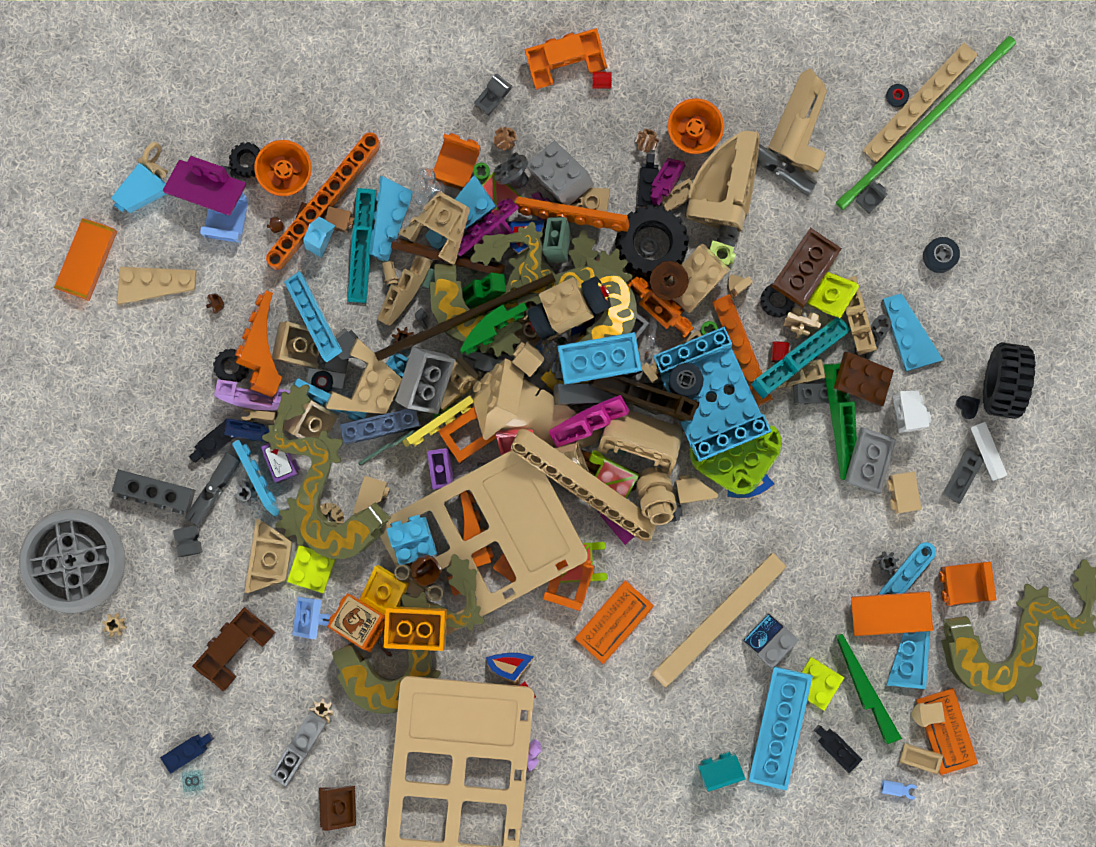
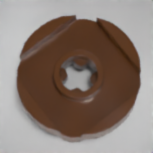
(664, 270)

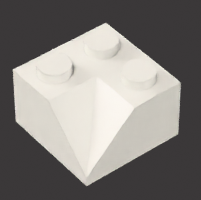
(910, 411)

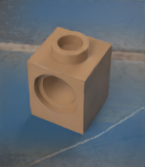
(340, 218)

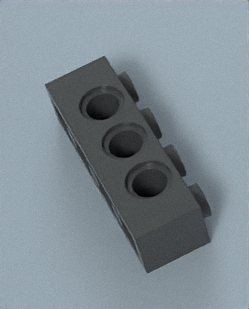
(125, 480)

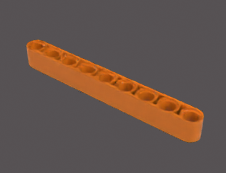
(324, 192)

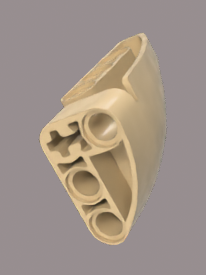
(725, 183)
(542, 415)

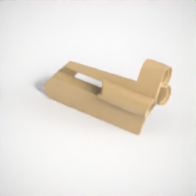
(795, 130)

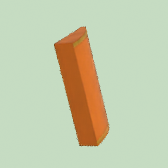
(85, 259)

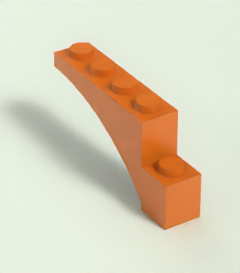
(256, 352)
(471, 529)

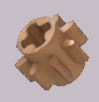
(505, 138)
(646, 140)

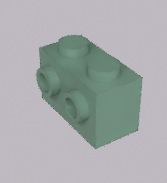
(556, 240)

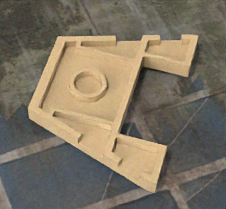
(446, 218)
(375, 388)

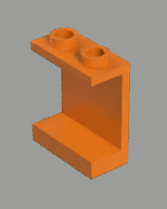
(456, 161)
(967, 583)

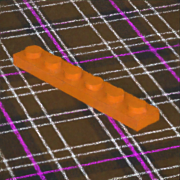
(574, 214)
(741, 345)

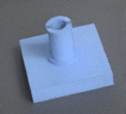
(308, 618)

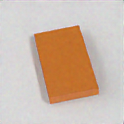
(892, 613)

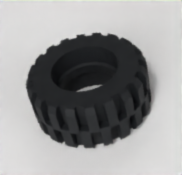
(655, 218)
(1009, 380)

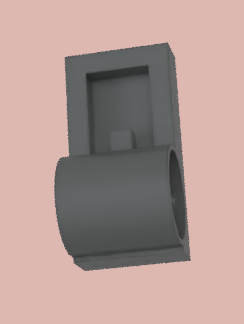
(494, 93)
(810, 394)

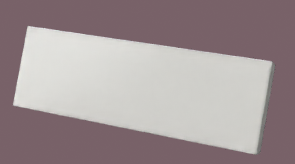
(988, 451)

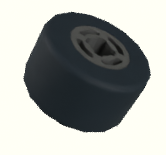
(686, 380)

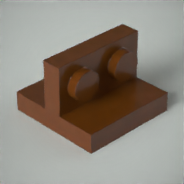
(337, 807)

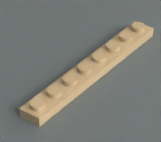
(920, 102)

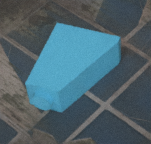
(138, 190)

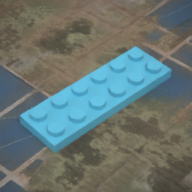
(780, 728)

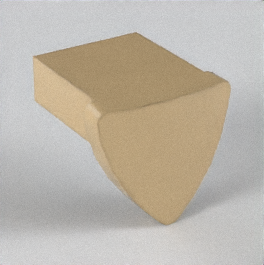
(738, 284)
(928, 713)

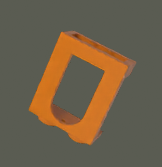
(462, 455)
(577, 603)

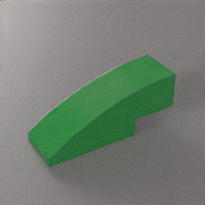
(484, 290)

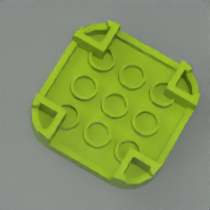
(744, 465)

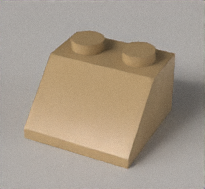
(311, 422)

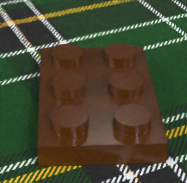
(863, 379)

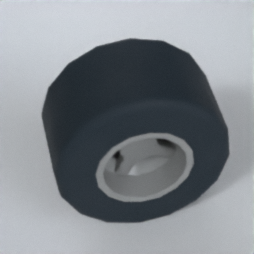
(941, 248)

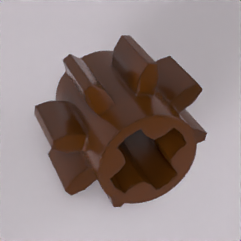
(403, 332)

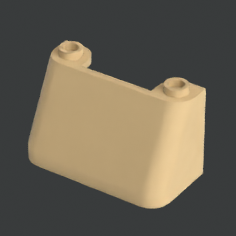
(645, 438)

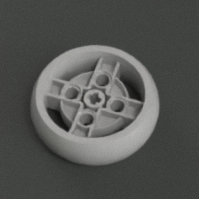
(66, 526)

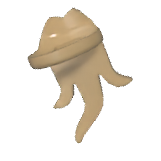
(150, 164)

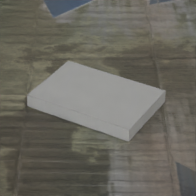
(870, 460)

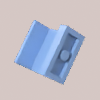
(226, 227)

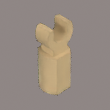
(260, 416)

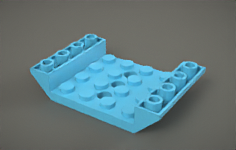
(730, 418)

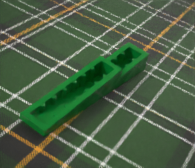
(843, 419)
(867, 694)

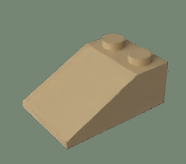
(295, 346)

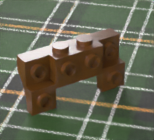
(230, 641)

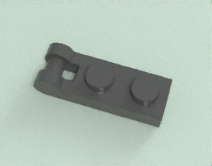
(963, 476)

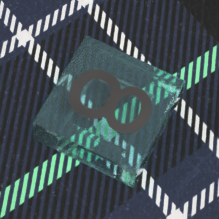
(192, 780)

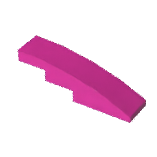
(587, 421)

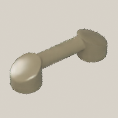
(434, 592)

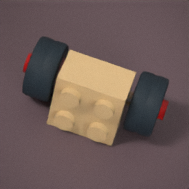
(568, 306)

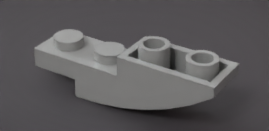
(298, 748)

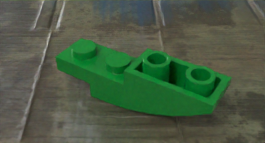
(484, 330)

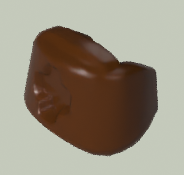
(276, 225)
(215, 302)

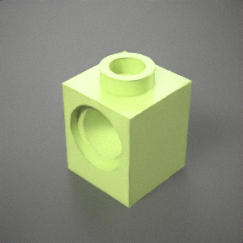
(717, 246)

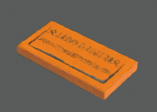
(614, 622)
(951, 736)

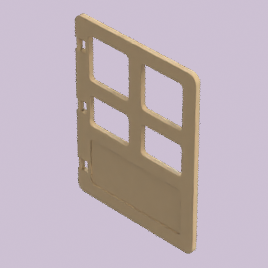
(521, 517)
(460, 722)

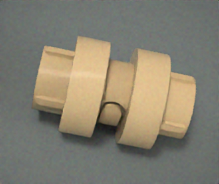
(656, 496)

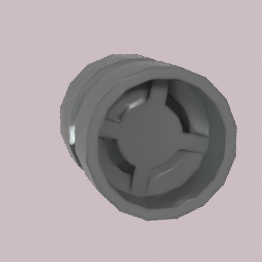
(187, 541)

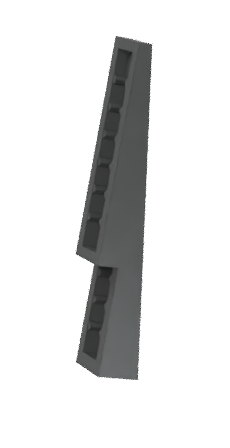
(585, 394)

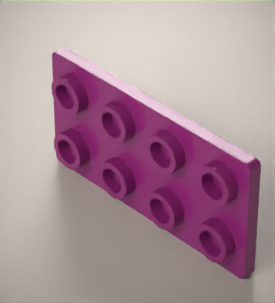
(204, 185)
(492, 224)

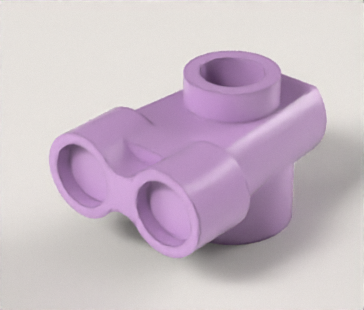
(534, 750)

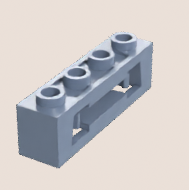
(380, 426)

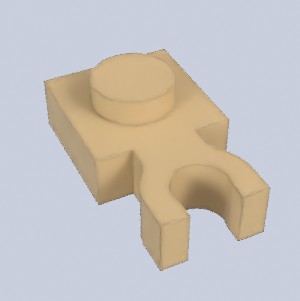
(651, 372)

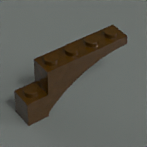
(648, 397)

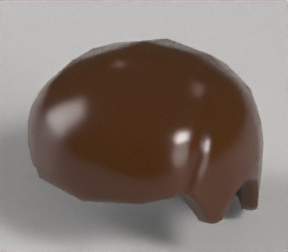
(425, 570)

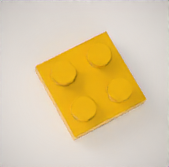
(383, 589)

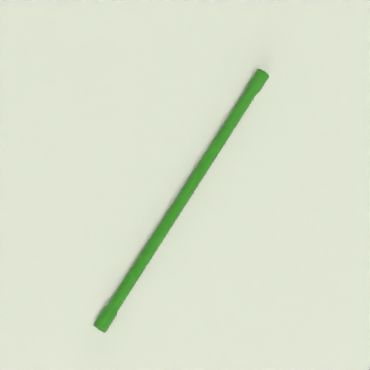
(1000, 51)

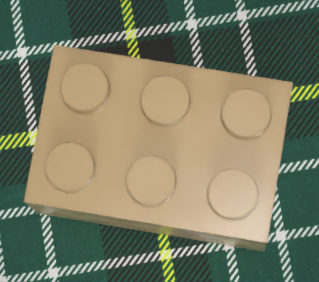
(704, 274)

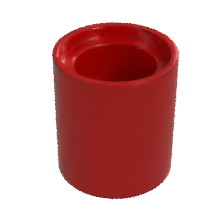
(602, 80)
(779, 350)

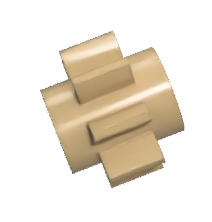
(108, 627)
(322, 705)

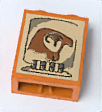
(357, 622)

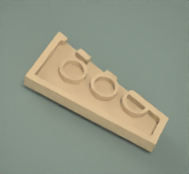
(146, 283)

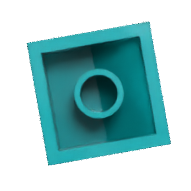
(720, 771)

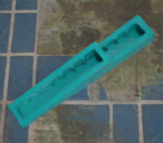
(360, 247)
(800, 357)

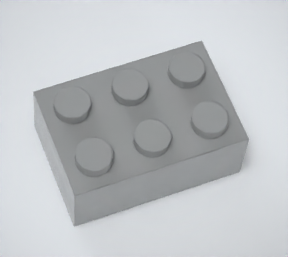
(560, 174)
(425, 380)

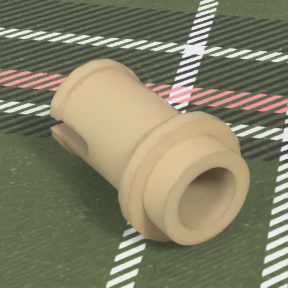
(389, 273)

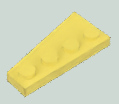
(432, 427)

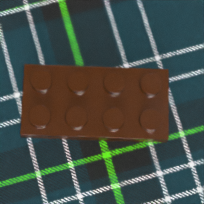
(806, 267)

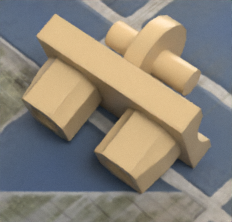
(800, 324)

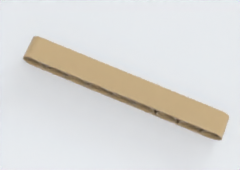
(582, 484)
(718, 620)

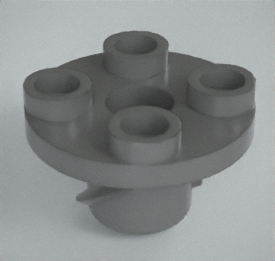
(513, 171)

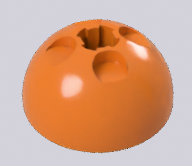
(695, 116)
(283, 157)

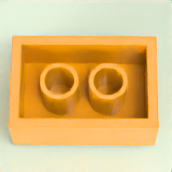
(415, 628)

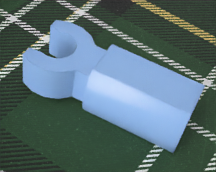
(897, 789)

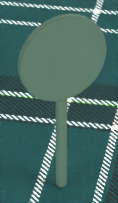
(395, 442)

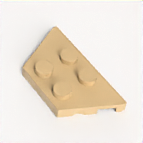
(268, 558)

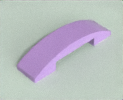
(247, 398)

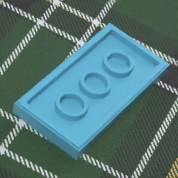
(599, 358)

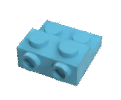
(411, 539)

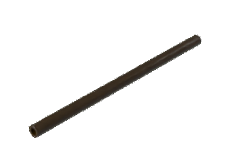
(464, 317)

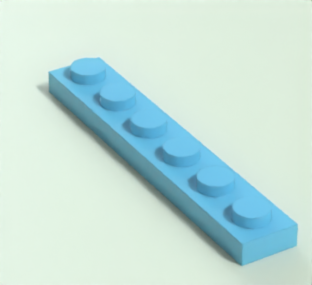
(313, 316)

